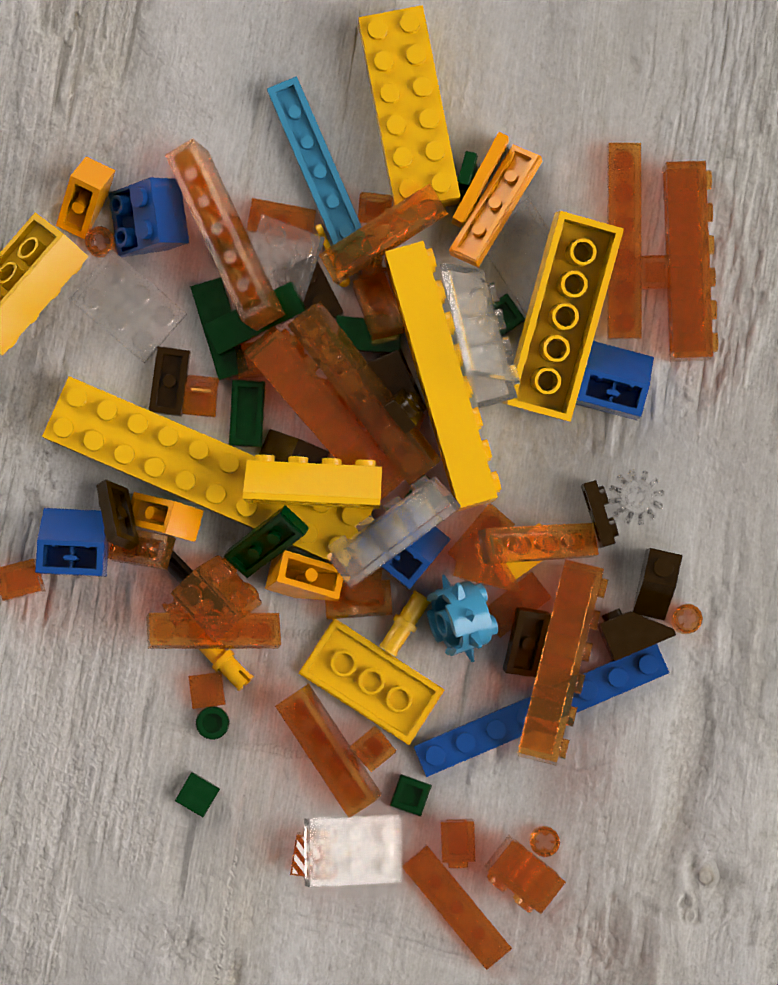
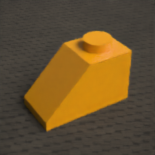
(85, 197)
(166, 516)
(303, 577)

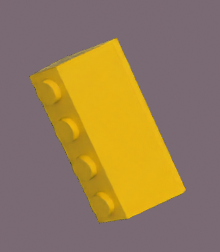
(32, 274)
(312, 483)

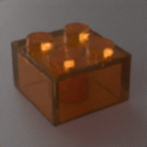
(524, 874)

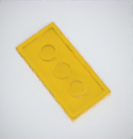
(371, 681)

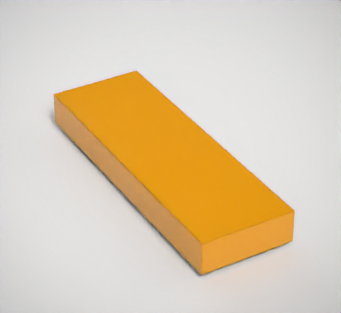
(480, 180)

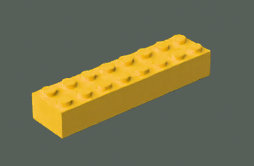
(440, 375)

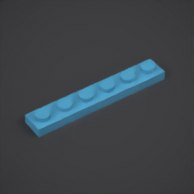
(314, 159)

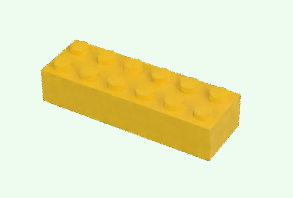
(408, 104)
(564, 314)

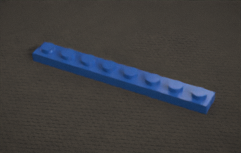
(509, 721)

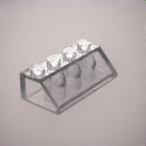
(480, 335)
(393, 531)

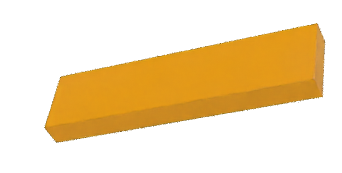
(495, 205)

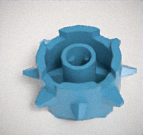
(461, 617)

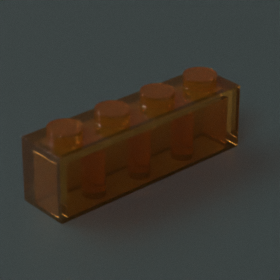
(328, 750)

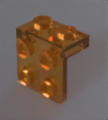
(216, 597)

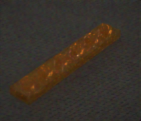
(624, 211)

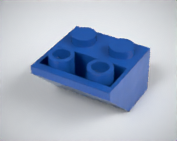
(148, 217)
(616, 381)
(72, 543)
(415, 559)

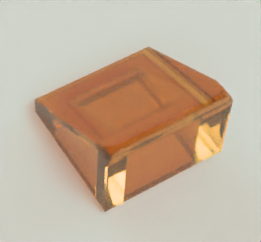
(373, 205)
(201, 396)

